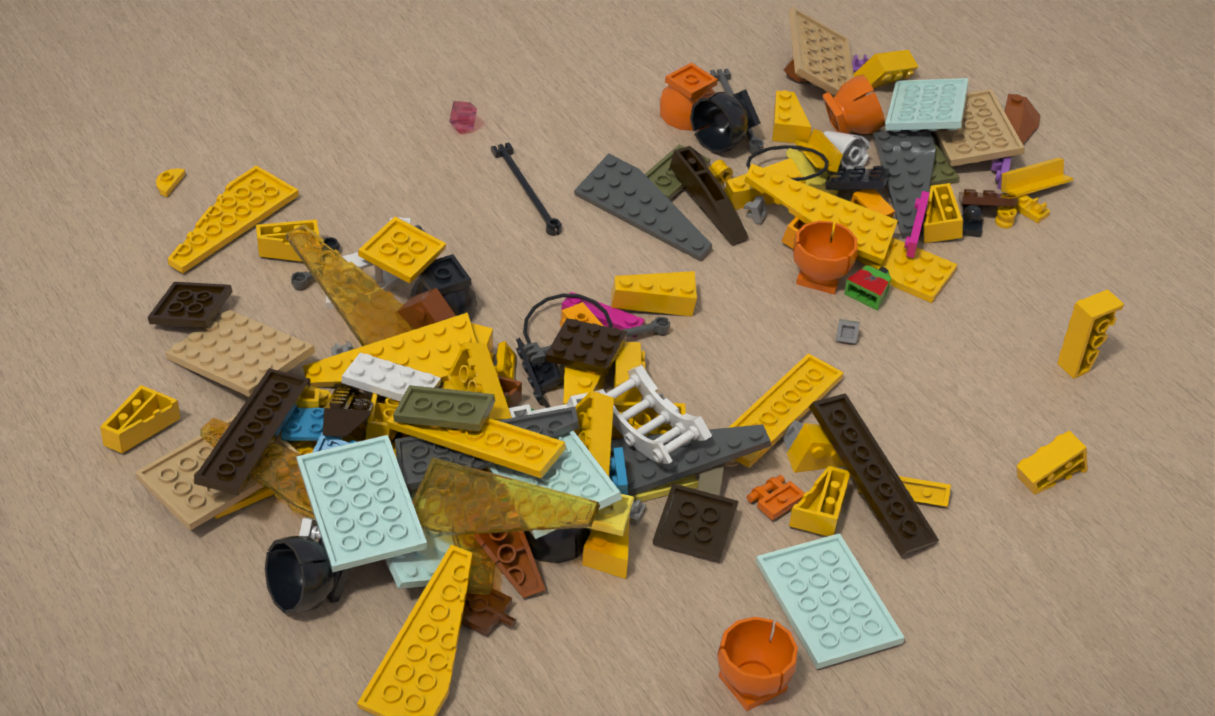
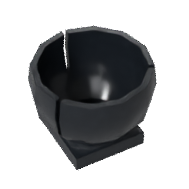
(728, 119)
(452, 283)
(558, 545)
(301, 574)

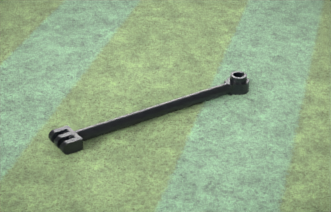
(505, 152)

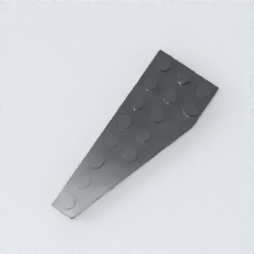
(910, 167)
(637, 201)
(416, 454)
(691, 457)

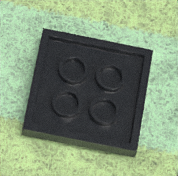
(857, 178)

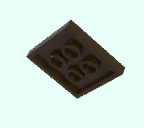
(190, 304)
(586, 346)
(695, 522)

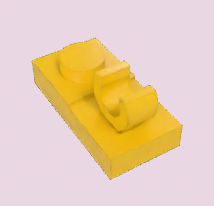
(1032, 209)
(505, 361)

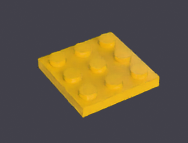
(402, 249)

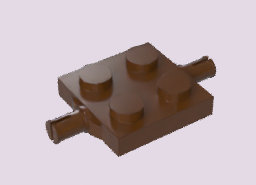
(486, 611)

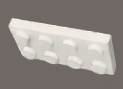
(385, 377)

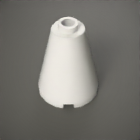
(851, 146)

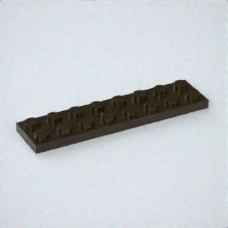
(252, 432)
(874, 474)

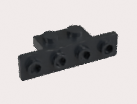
(542, 375)

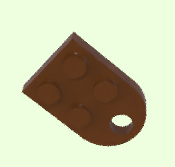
(988, 197)

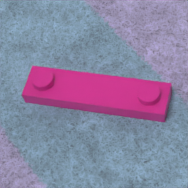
(920, 206)
(619, 318)

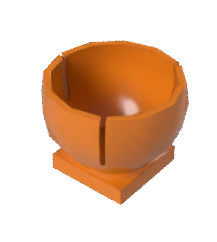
(683, 90)
(853, 109)
(821, 260)
(755, 665)

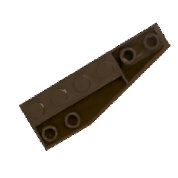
(708, 191)
(345, 411)

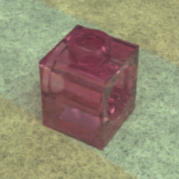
(463, 115)

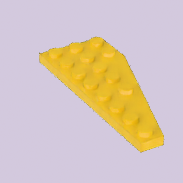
(811, 204)
(238, 209)
(919, 276)
(425, 349)
(421, 660)

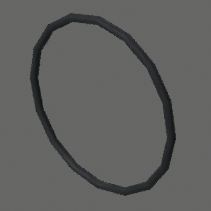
(793, 147)
(560, 296)

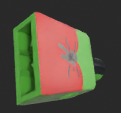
(869, 286)

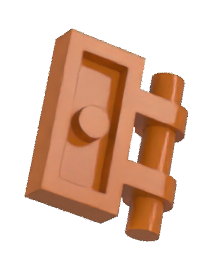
(780, 500)

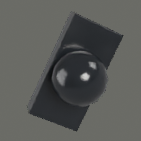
(972, 220)

